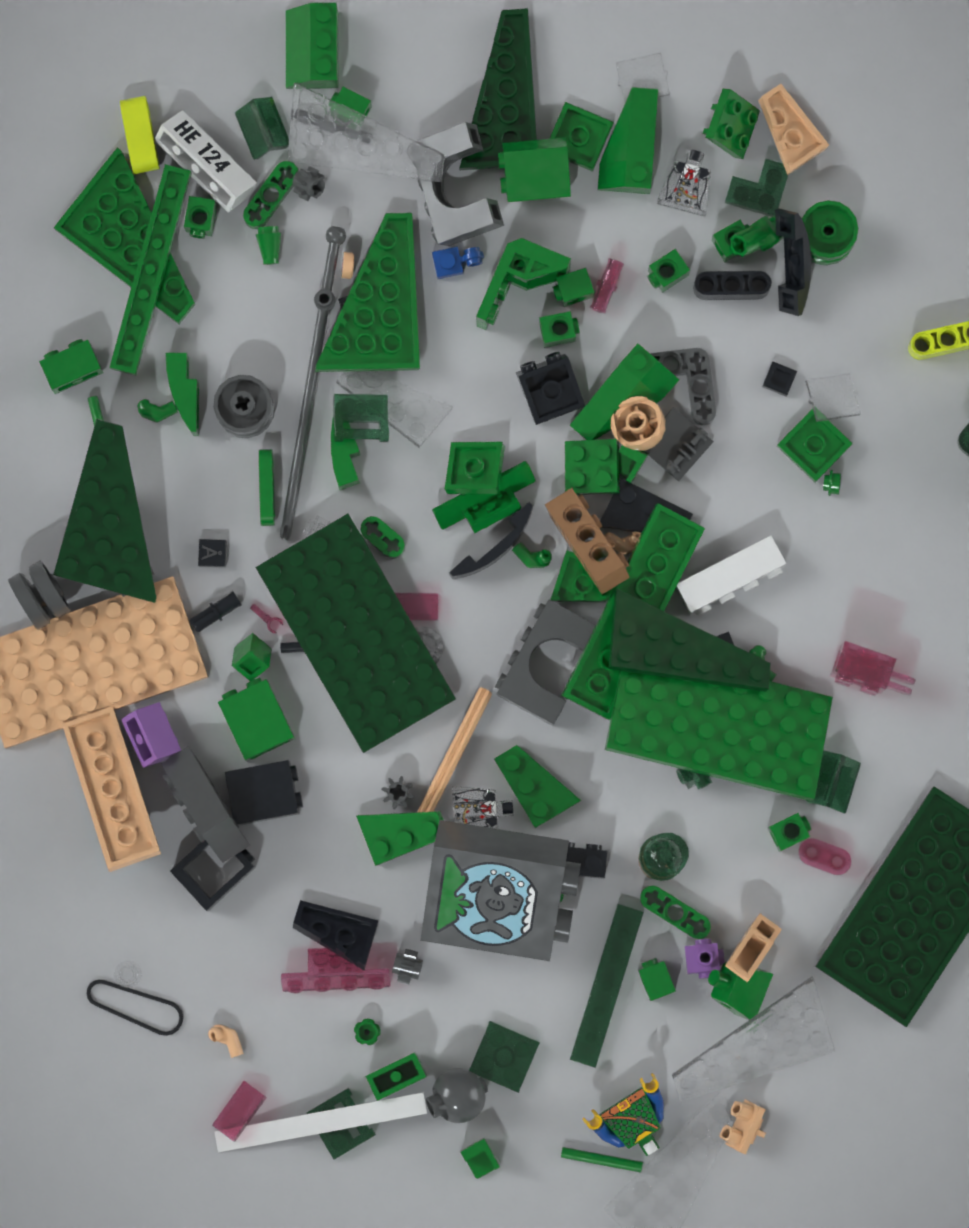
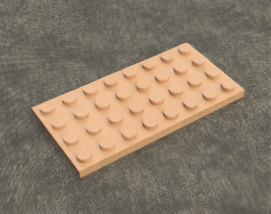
(94, 661)

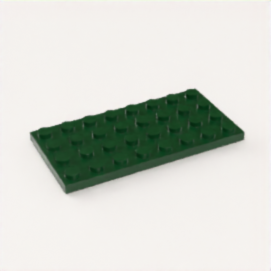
(355, 633)
(908, 914)

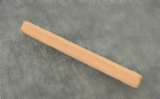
(455, 750)

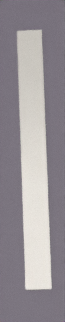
(325, 1122)

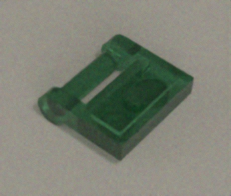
(360, 409)
(342, 1141)

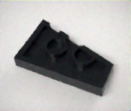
(633, 507)
(337, 930)

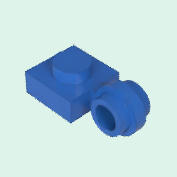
(449, 262)

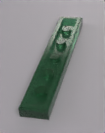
(606, 985)

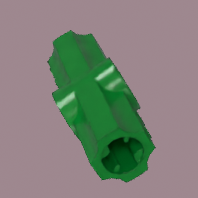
(757, 236)

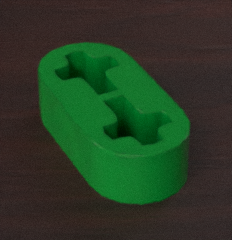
(387, 533)

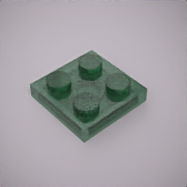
(504, 1056)

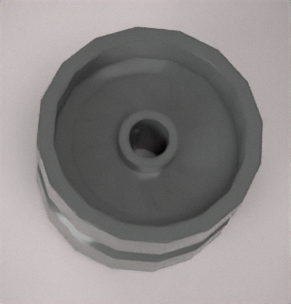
(239, 391)
(40, 594)

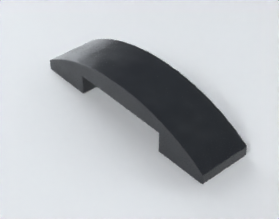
(797, 257)
(469, 567)

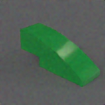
(184, 390)
(341, 458)

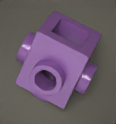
(693, 955)

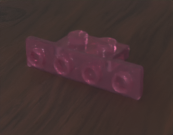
(332, 972)

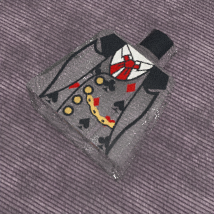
(687, 185)
(479, 806)

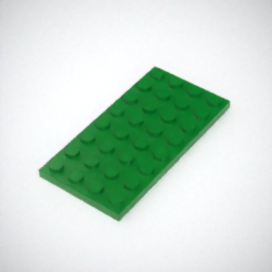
(723, 731)

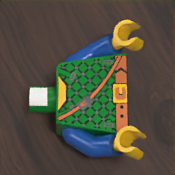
(632, 1119)

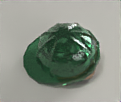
(663, 856)

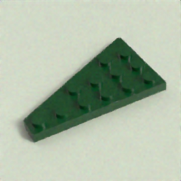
(105, 529)

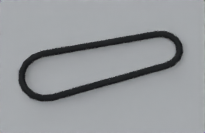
(129, 1018)

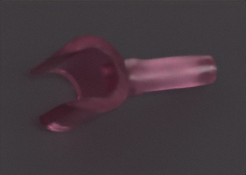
(266, 618)

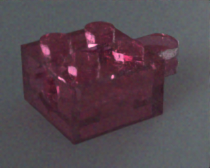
(868, 670)

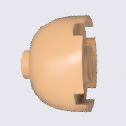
(638, 423)

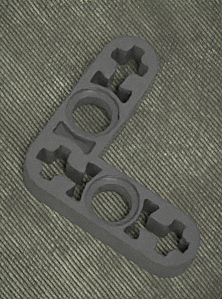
(686, 368)

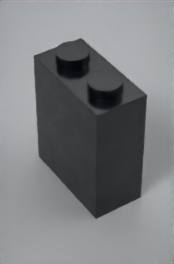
(263, 792)

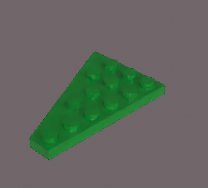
(111, 226)
(380, 314)

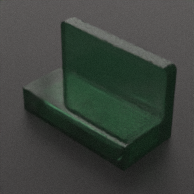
(262, 127)
(836, 781)

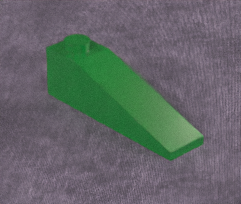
(630, 151)
(635, 376)

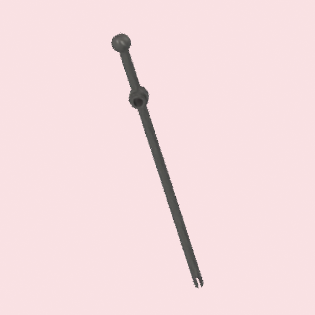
(335, 237)

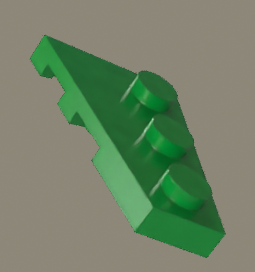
(534, 786)

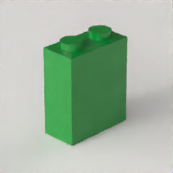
(535, 169)
(256, 719)

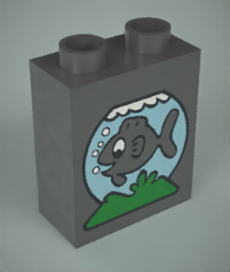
(498, 891)

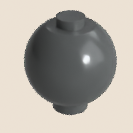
(457, 1096)

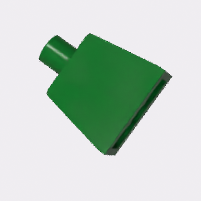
(738, 995)

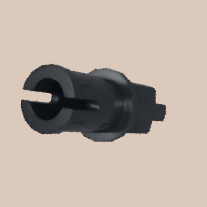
(215, 612)

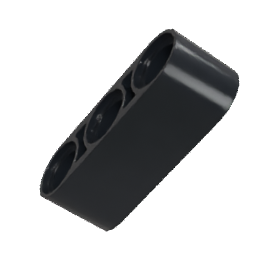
(743, 278)

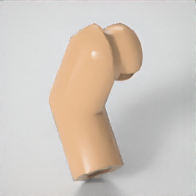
(626, 544)
(226, 1036)

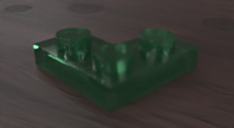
(760, 196)

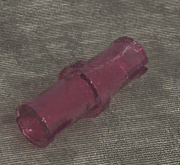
(606, 286)

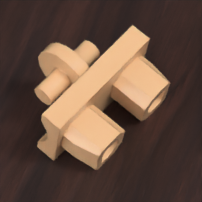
(745, 1126)

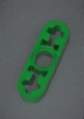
(254, 206)
(266, 487)
(676, 923)

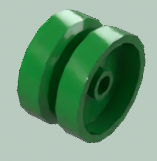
(840, 222)

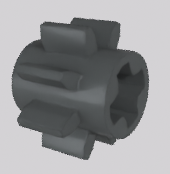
(308, 183)
(394, 786)
(407, 966)

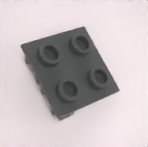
(680, 445)

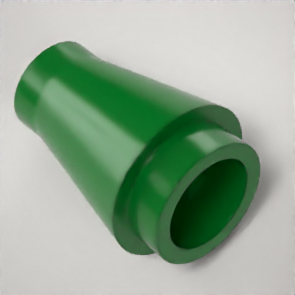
(269, 244)

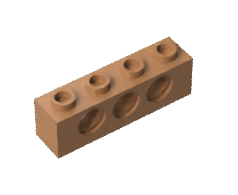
(604, 573)

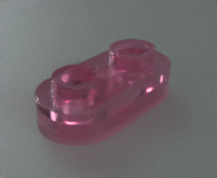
(824, 855)

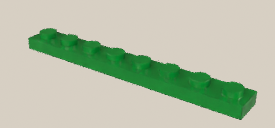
(150, 270)

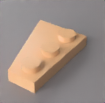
(791, 129)

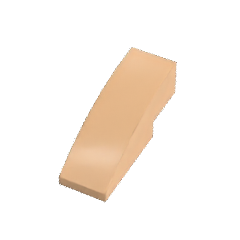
(753, 947)

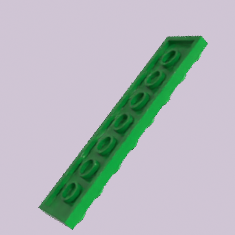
(653, 576)

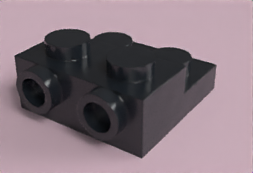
(550, 387)

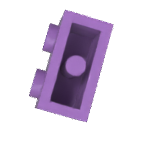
(151, 734)

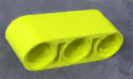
(139, 134)
(933, 340)

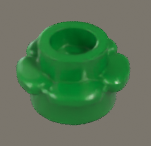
(832, 483)
(360, 1028)

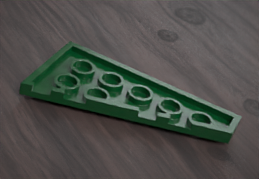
(665, 646)

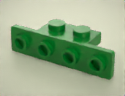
(486, 509)

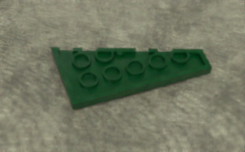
(506, 95)

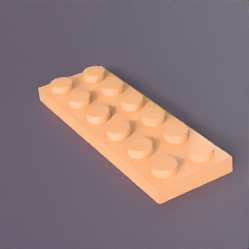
(111, 789)

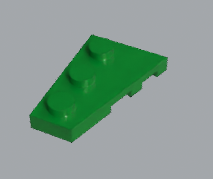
(576, 584)
(398, 833)

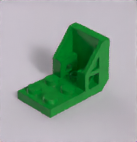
(539, 269)

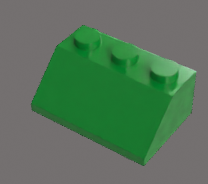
(312, 46)

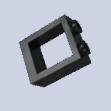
(193, 887)

